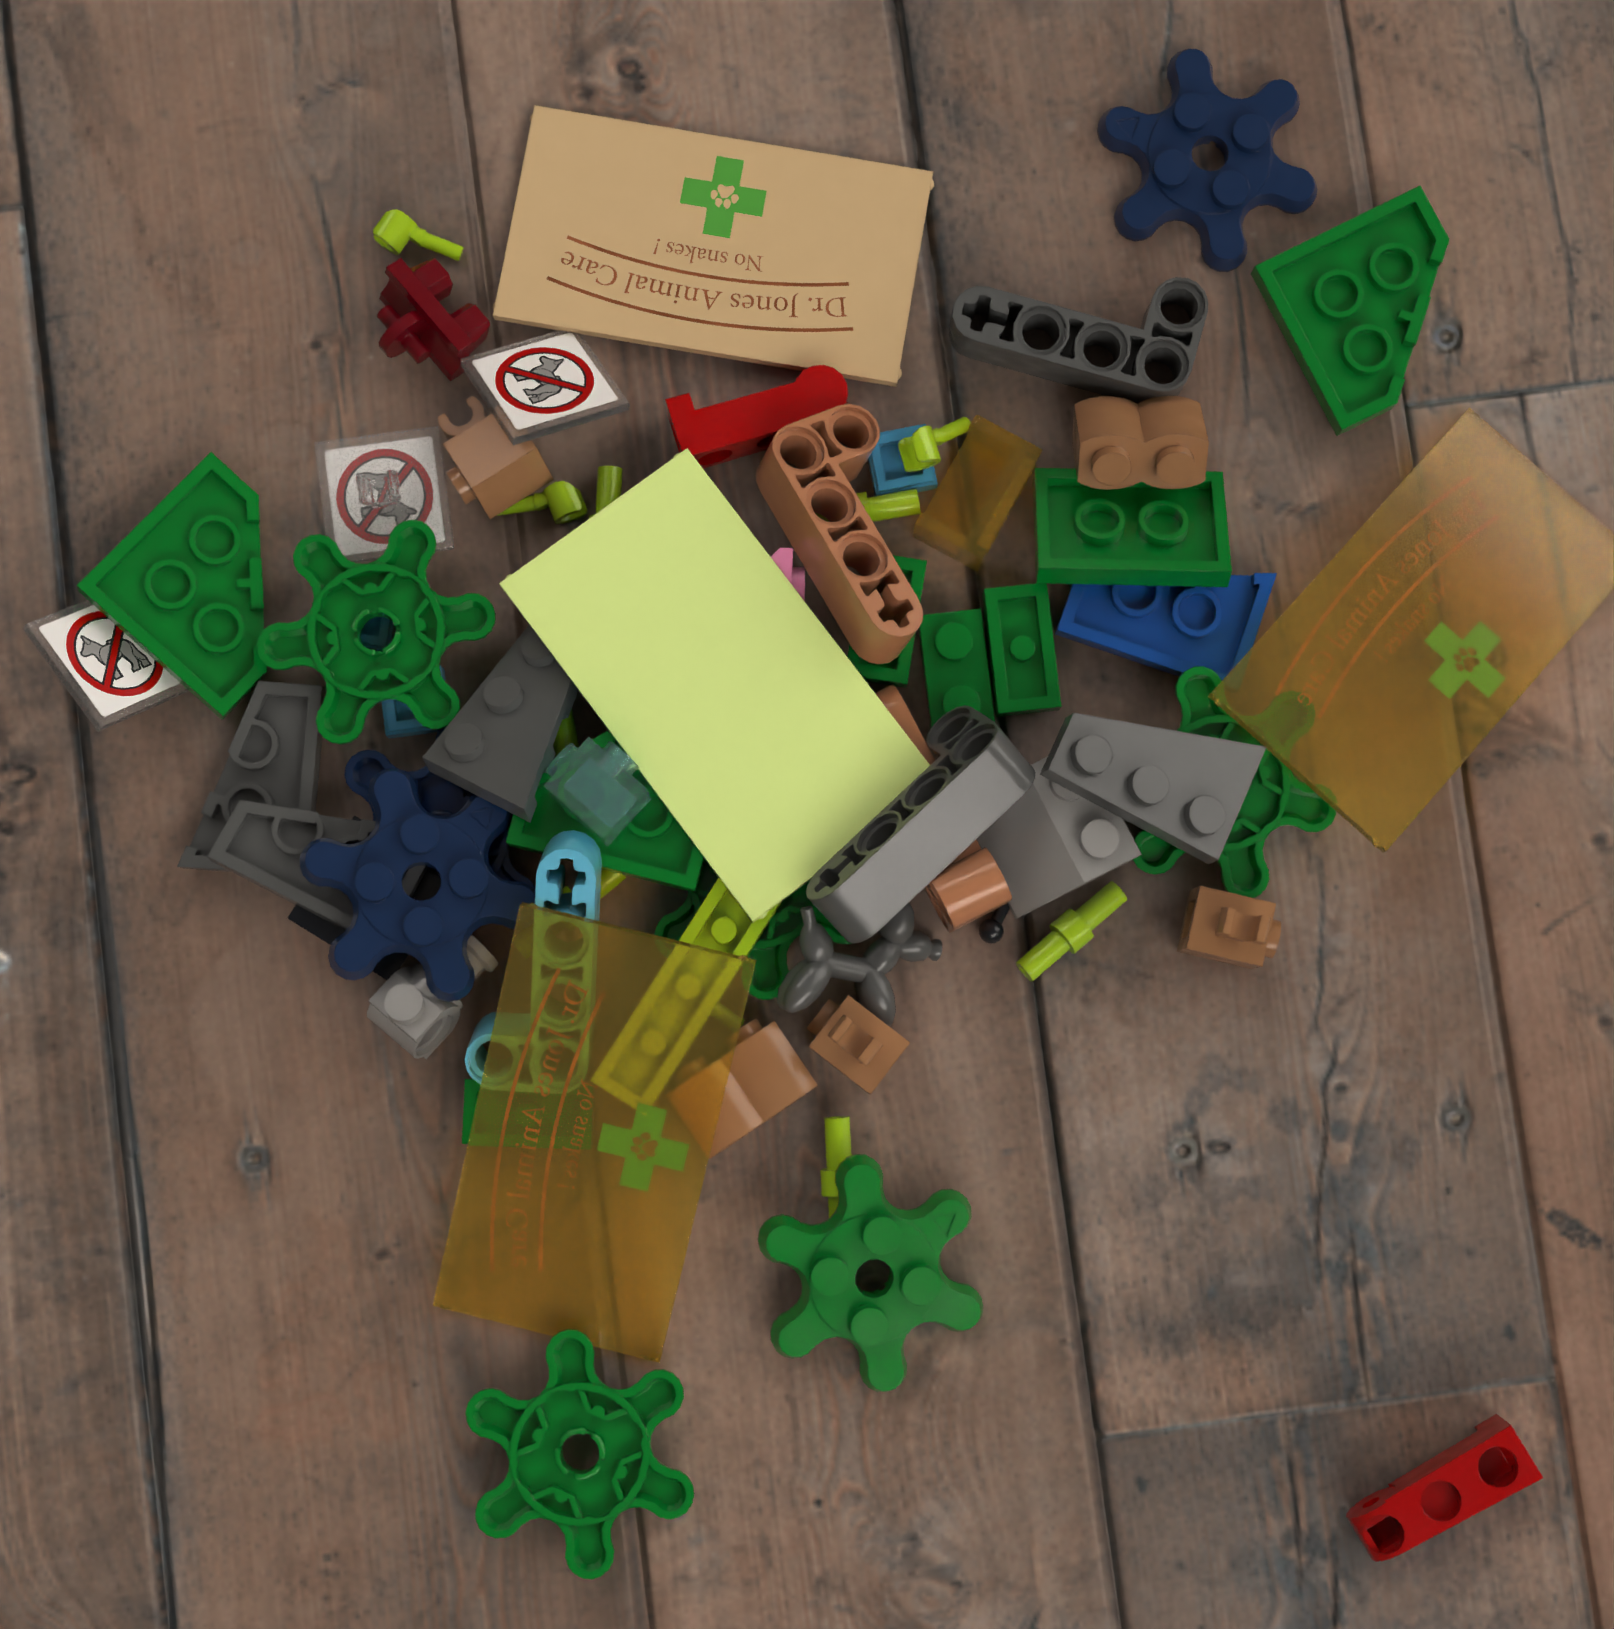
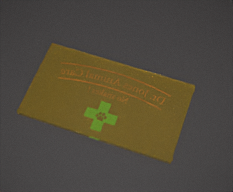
(1423, 630)
(592, 1130)

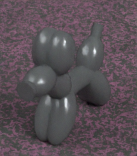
(872, 988)

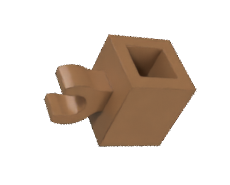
(489, 463)
(1229, 928)
(856, 1042)

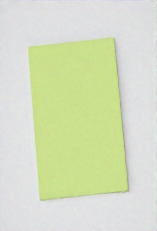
(717, 682)

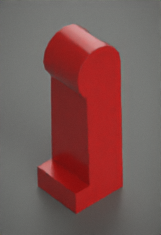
(751, 421)
(1444, 1490)

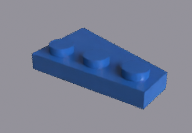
(1169, 624)

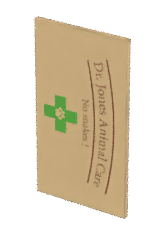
(713, 245)

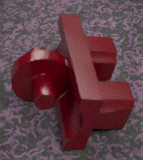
(421, 324)

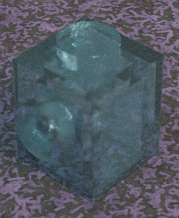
(597, 787)

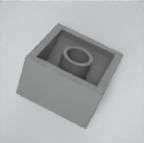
(1055, 843)

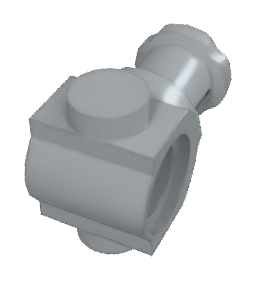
(414, 1015)

